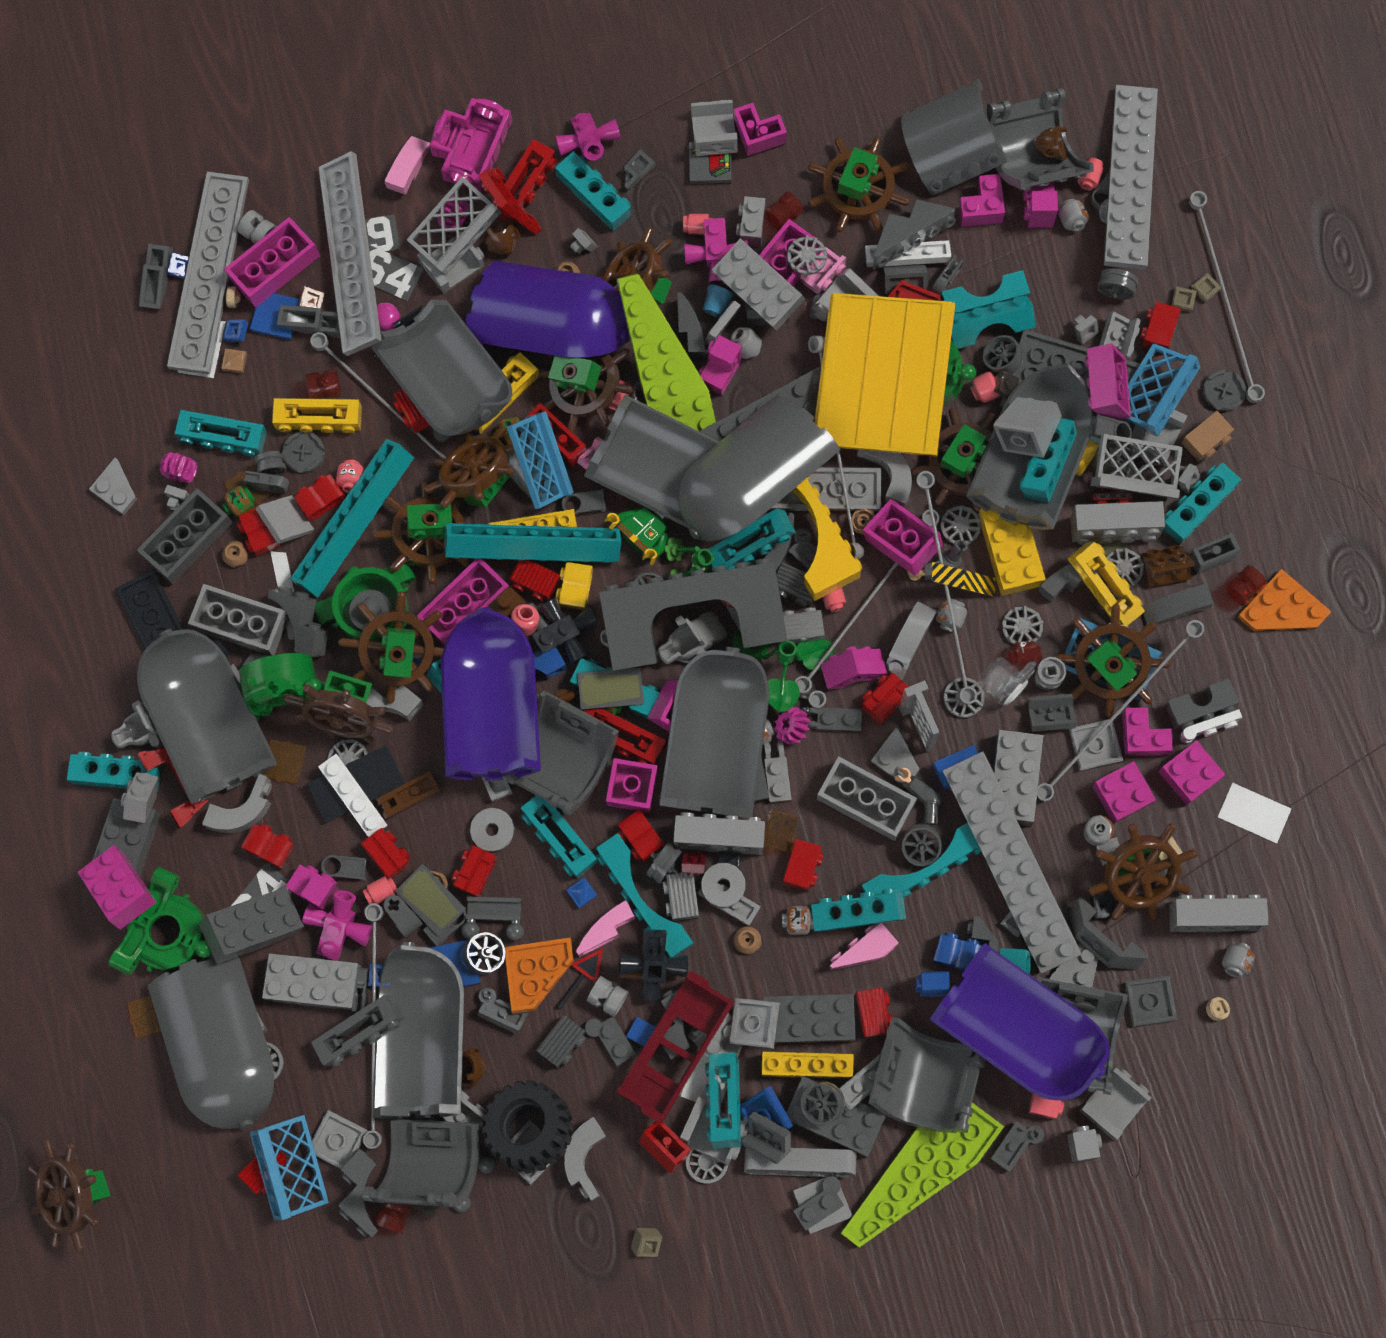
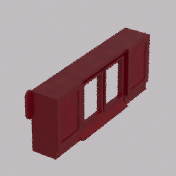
(700, 1008)

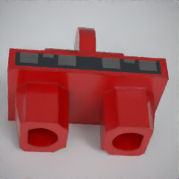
(1103, 498)

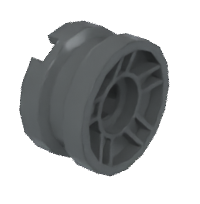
(270, 463)

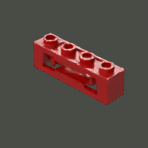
(542, 160)
(652, 751)

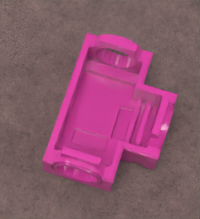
(470, 141)

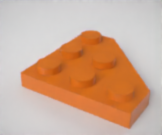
(1284, 607)
(535, 970)

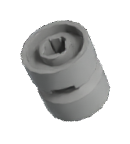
(254, 226)
(1050, 674)
(607, 996)

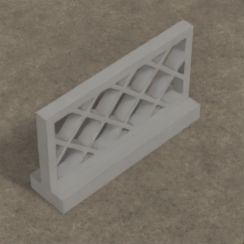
(467, 238)
(1139, 485)
(914, 703)

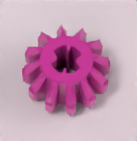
(450, 222)
(178, 467)
(791, 725)

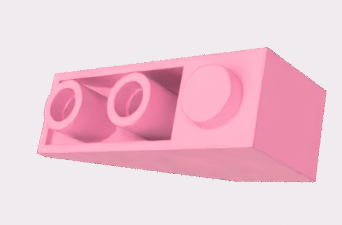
(870, 948)

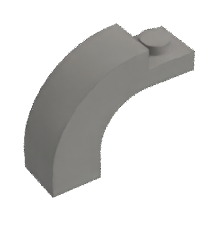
(898, 472)
(909, 639)
(243, 817)
(582, 1141)

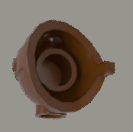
(1050, 143)
(502, 238)
(473, 1067)

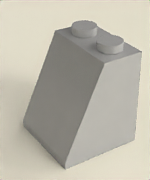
(1028, 426)

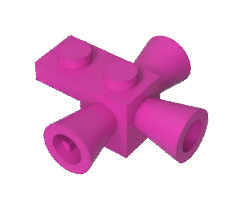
(587, 136)
(714, 248)
(337, 925)

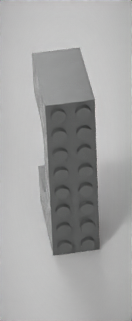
(631, 609)

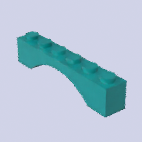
(962, 845)
(618, 859)

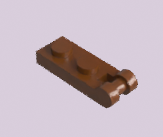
(408, 795)

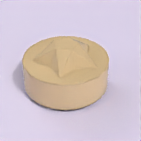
(233, 297)
(1217, 1009)

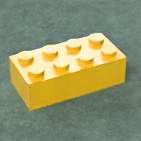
(1011, 553)

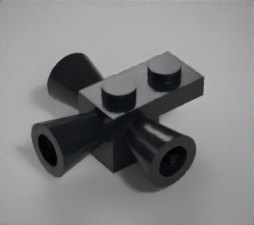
(563, 631)
(652, 964)

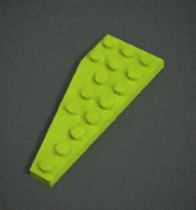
(663, 366)
(919, 1171)

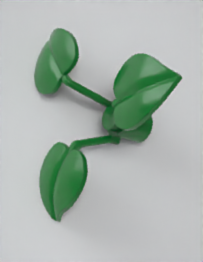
(783, 693)

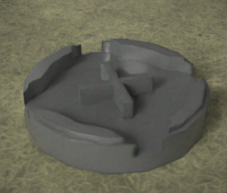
(1224, 391)
(303, 452)

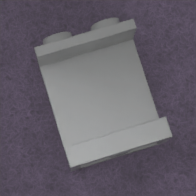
(714, 127)
(465, 267)
(845, 283)
(1167, 436)
(1116, 1111)
(695, 1134)

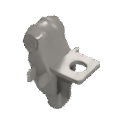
(692, 637)
(137, 729)

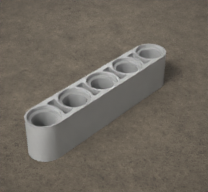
(804, 1163)

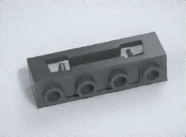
(388, 1015)

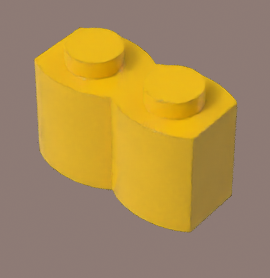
(575, 586)

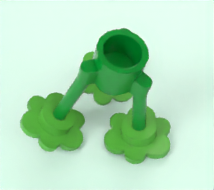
(700, 559)

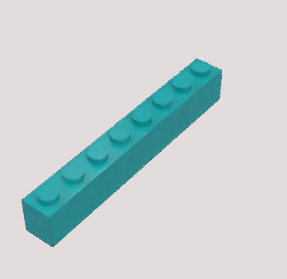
(352, 518)
(532, 542)

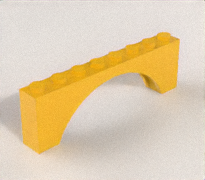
(833, 562)

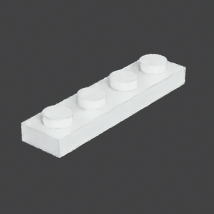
(923, 254)
(352, 795)

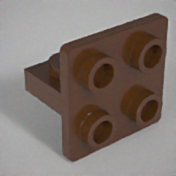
(1167, 565)

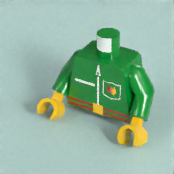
(642, 531)

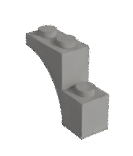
(405, 702)

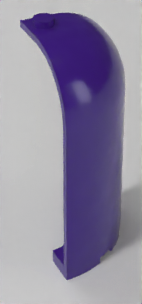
(547, 311)
(489, 699)
(1023, 1028)

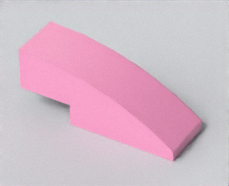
(407, 165)
(605, 928)

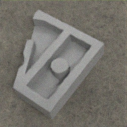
(114, 488)
(894, 756)
(1078, 970)

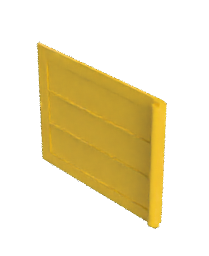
(885, 373)

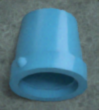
(717, 300)

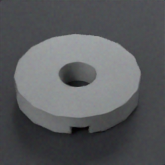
(489, 817)
(719, 872)

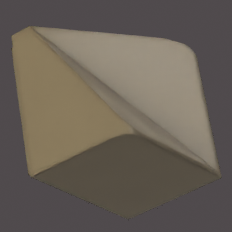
(646, 1242)

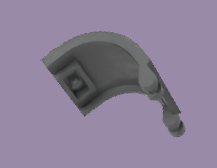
(1016, 134)
(951, 139)
(572, 754)
(1104, 1009)
(925, 1080)
(429, 1164)

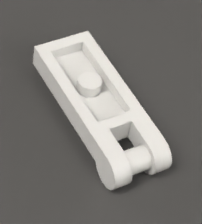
(1210, 726)

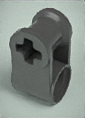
(404, 918)

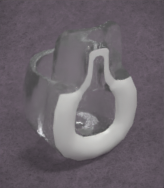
(1005, 681)

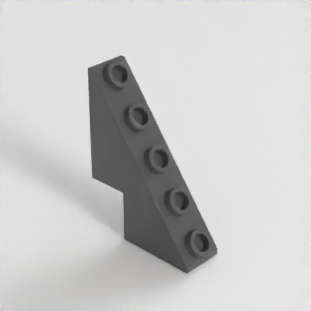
(907, 233)

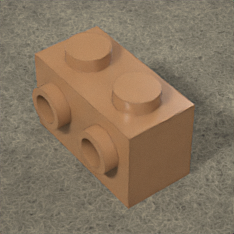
(1208, 436)

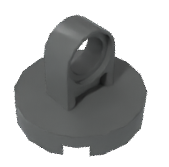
(375, 601)

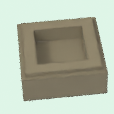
(1206, 287)
(1183, 299)

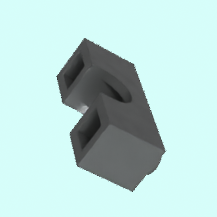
(1221, 699)

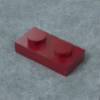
(693, 862)

